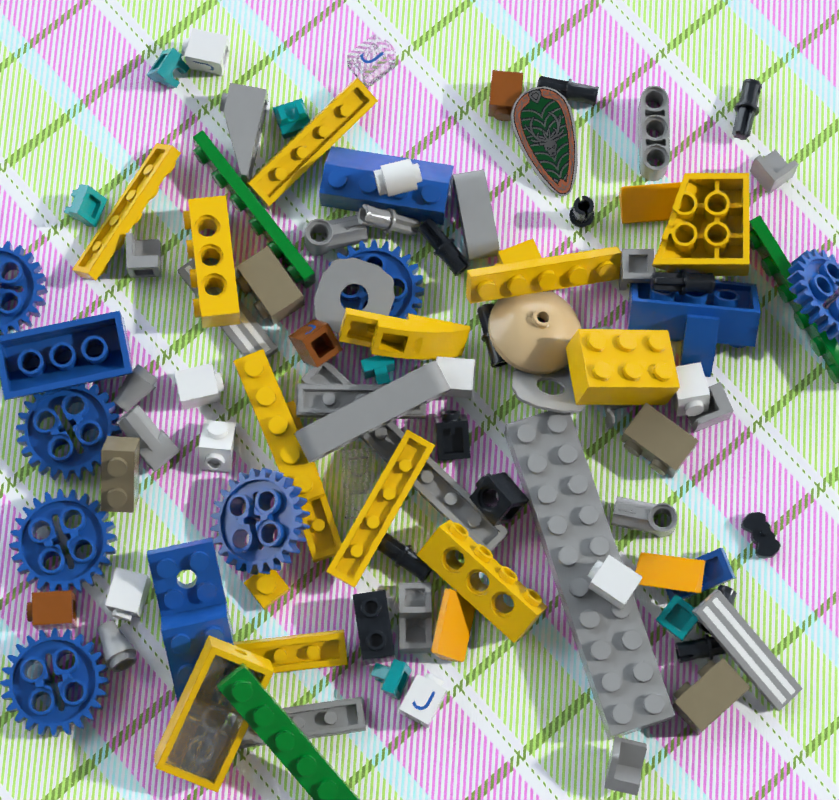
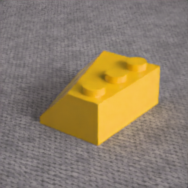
(708, 226)

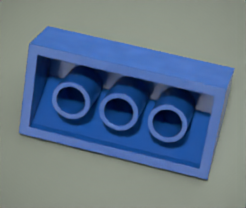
(350, 183)
(731, 301)
(64, 355)

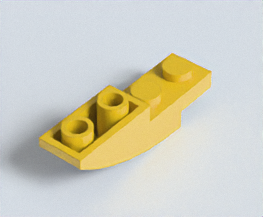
(403, 338)

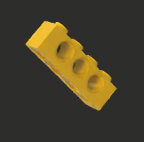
(213, 215)
(465, 579)

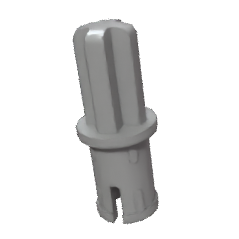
(387, 220)

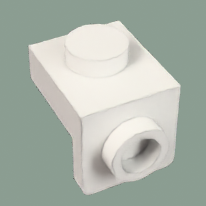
(216, 445)

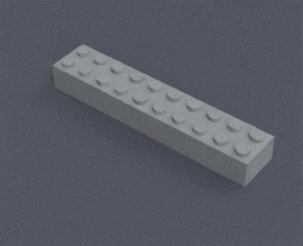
(574, 537)

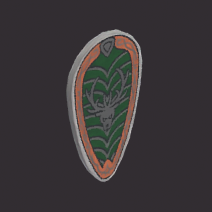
(547, 137)

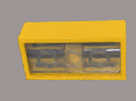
(205, 725)

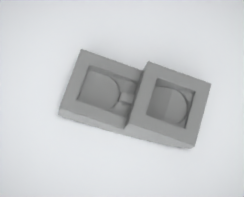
(415, 618)

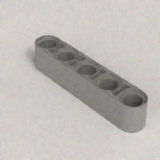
(372, 411)

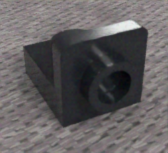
(452, 435)

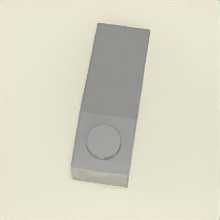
(245, 115)

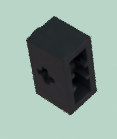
(374, 627)

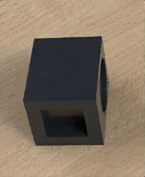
(509, 502)

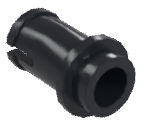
(582, 212)

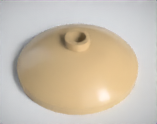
(527, 341)

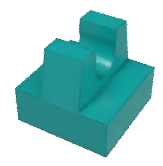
(164, 66)
(291, 118)
(86, 205)
(378, 367)
(678, 618)
(393, 677)

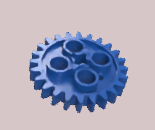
(397, 268)
(28, 279)
(814, 281)
(43, 443)
(260, 521)
(36, 552)
(26, 691)

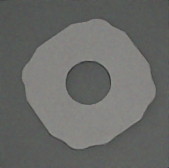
(345, 273)
(526, 391)

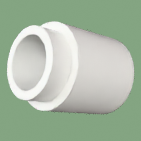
(397, 177)

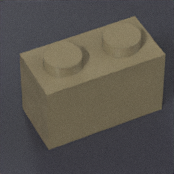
(269, 285)
(658, 441)
(120, 474)
(710, 695)

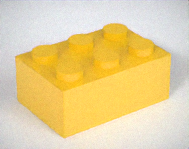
(622, 367)

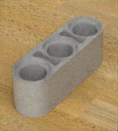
(658, 120)
(476, 214)

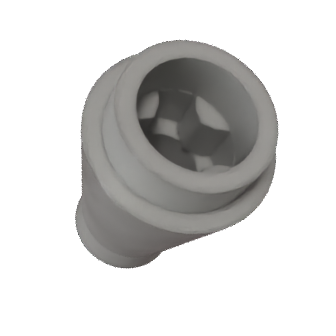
(135, 388)
(117, 650)

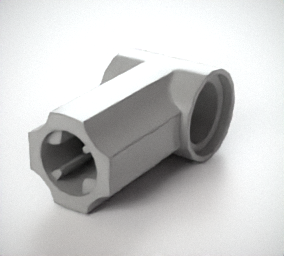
(338, 234)
(155, 444)
(640, 515)

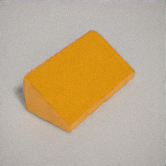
(647, 202)
(671, 572)
(453, 627)

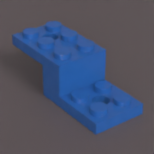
(191, 609)

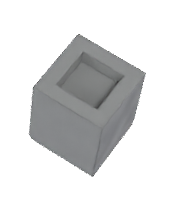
(772, 170)
(143, 257)
(636, 266)
(719, 409)
(625, 766)

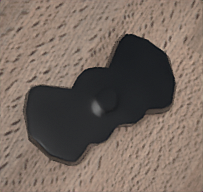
(761, 535)

